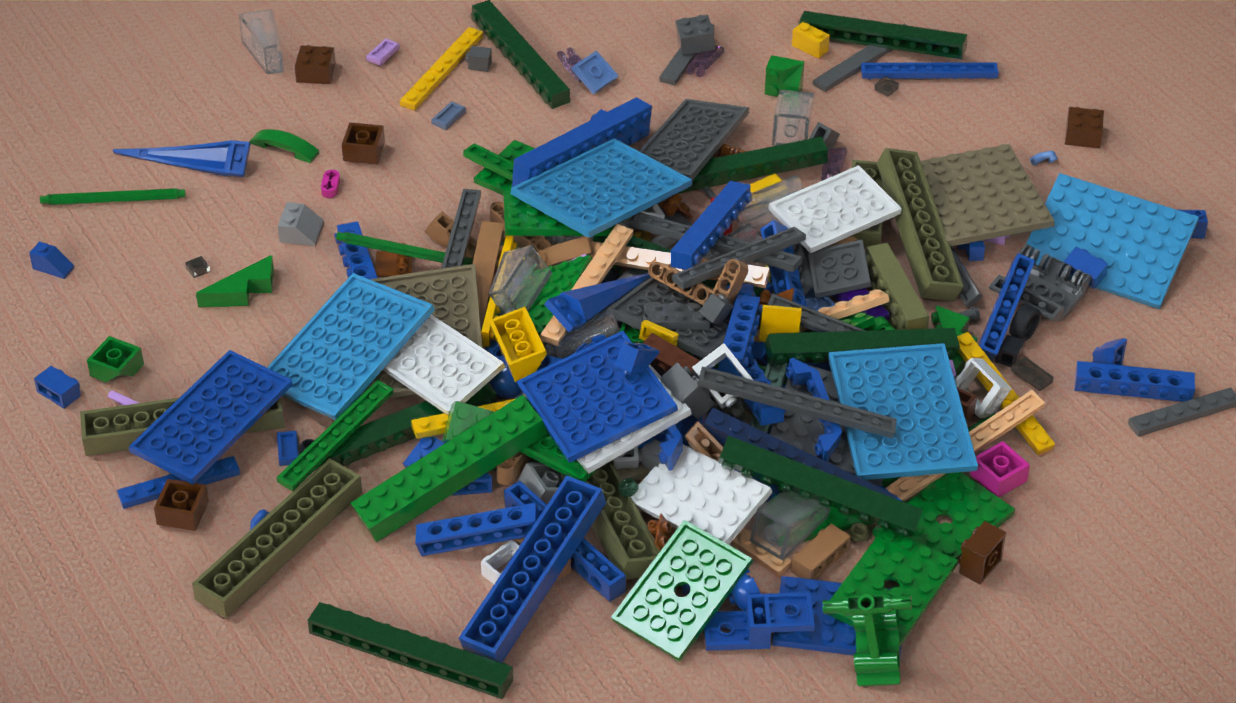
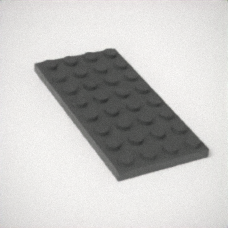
(694, 135)

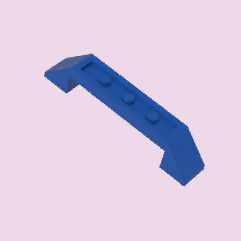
(803, 374)
(672, 448)

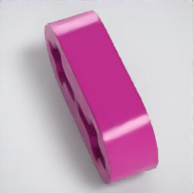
(328, 183)

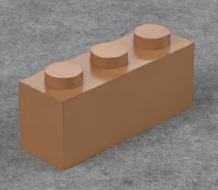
(820, 553)

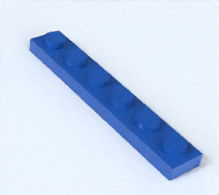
(152, 489)

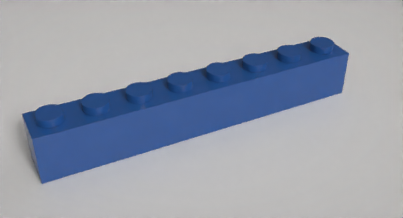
(711, 225)

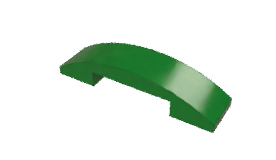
(287, 141)

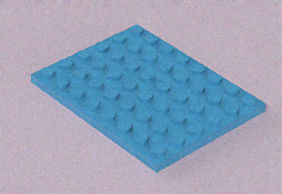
(601, 187)
(1132, 235)
(348, 344)
(922, 395)

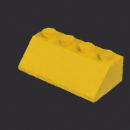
(518, 342)

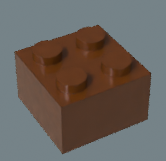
(315, 64)
(1084, 127)
(363, 143)
(181, 504)
(982, 552)

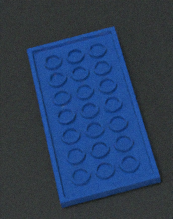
(210, 416)

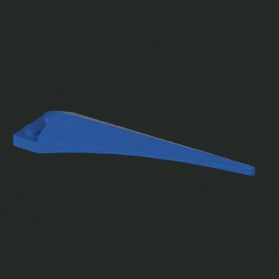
(218, 158)
(581, 305)

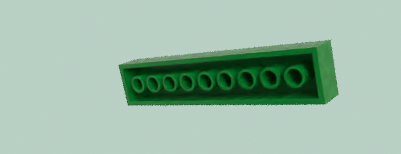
(449, 468)

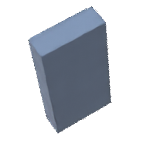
(448, 115)

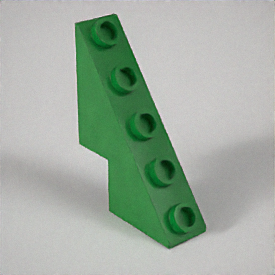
(236, 288)
(948, 319)

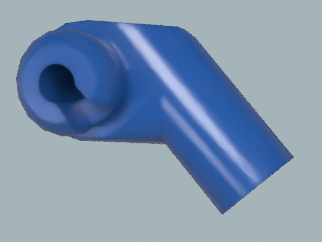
(258, 517)

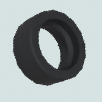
(1025, 322)

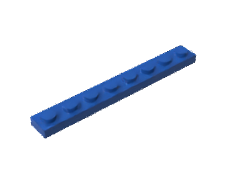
(930, 70)

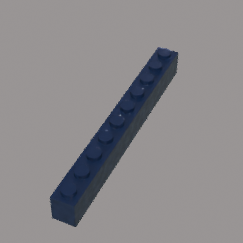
(723, 425)

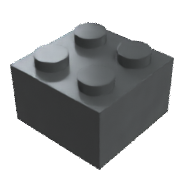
(695, 34)
(684, 387)

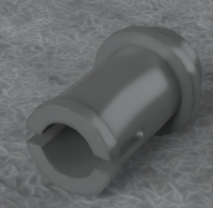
(972, 313)

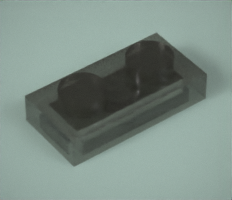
(1032, 373)

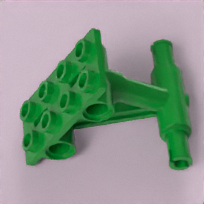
(876, 635)

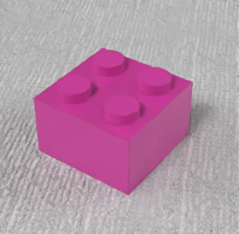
(1000, 469)

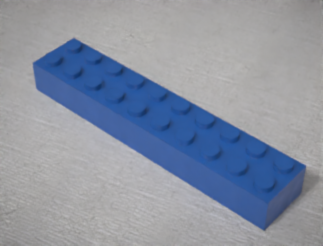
(624, 123)
(533, 570)

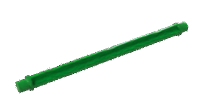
(112, 196)
(394, 247)

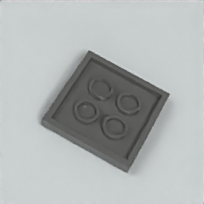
(839, 269)

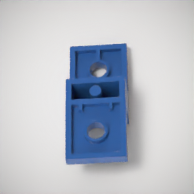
(762, 616)

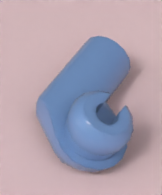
(1050, 155)

